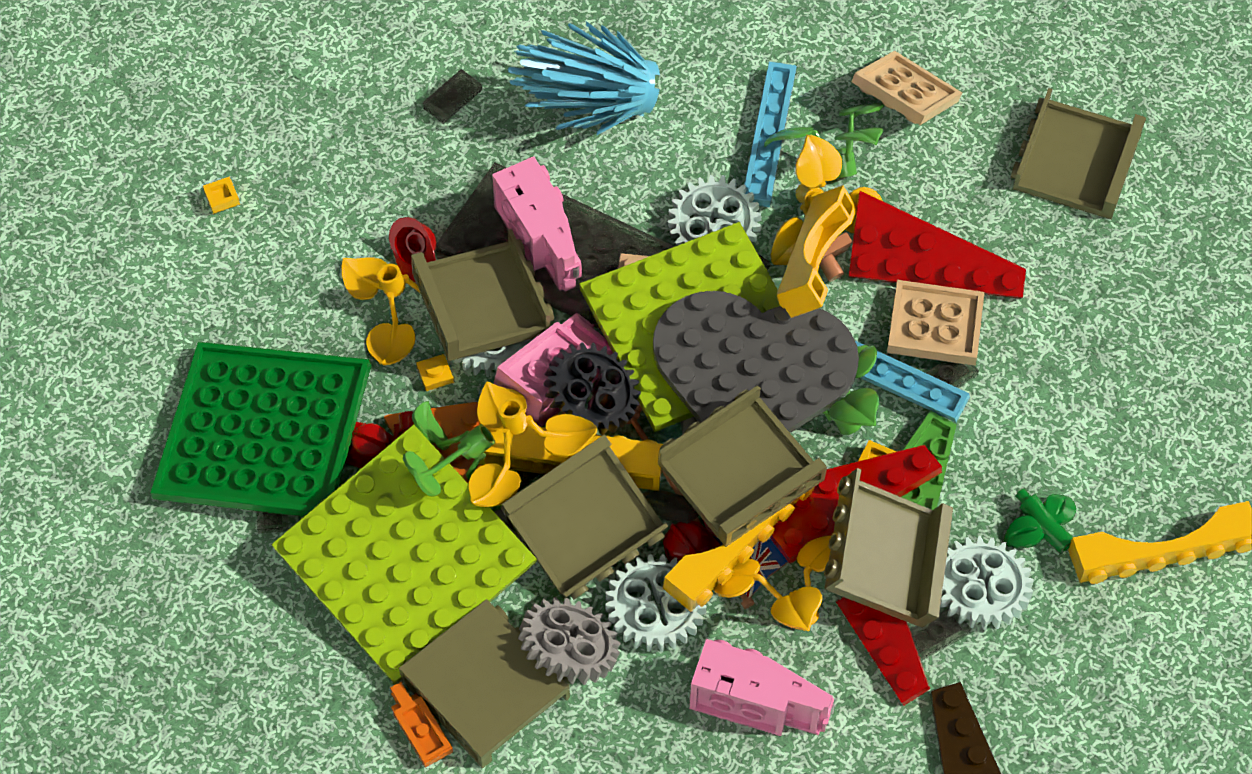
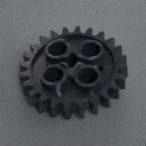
(616, 397)

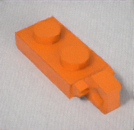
(419, 726)

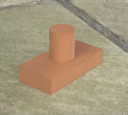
(828, 263)

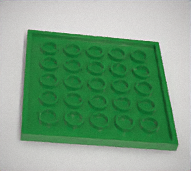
(261, 429)

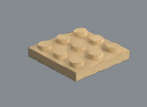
(906, 87)
(936, 322)

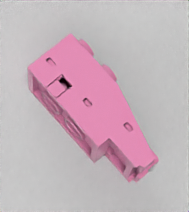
(537, 217)
(527, 367)
(756, 691)

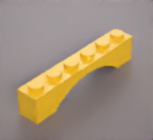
(825, 220)
(1104, 556)
(698, 574)

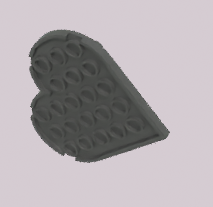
(723, 344)

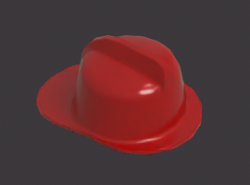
(411, 237)
(367, 443)
(687, 539)

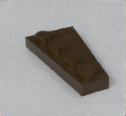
(959, 734)

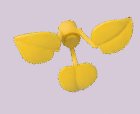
(814, 166)
(362, 280)
(506, 408)
(798, 608)

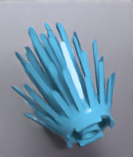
(596, 81)

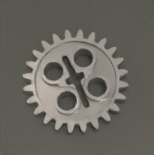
(569, 641)

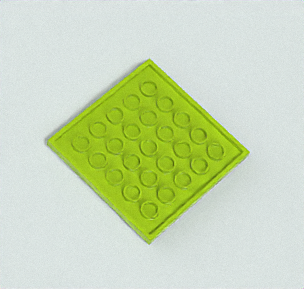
(636, 296)
(401, 561)

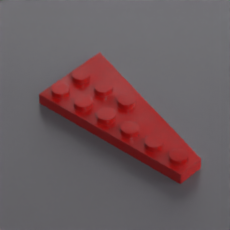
(902, 247)
(813, 517)

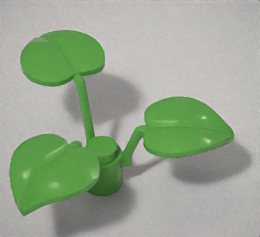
(846, 152)
(861, 405)
(471, 445)

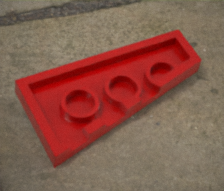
(890, 647)

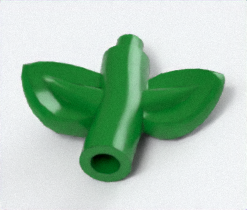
(1041, 522)

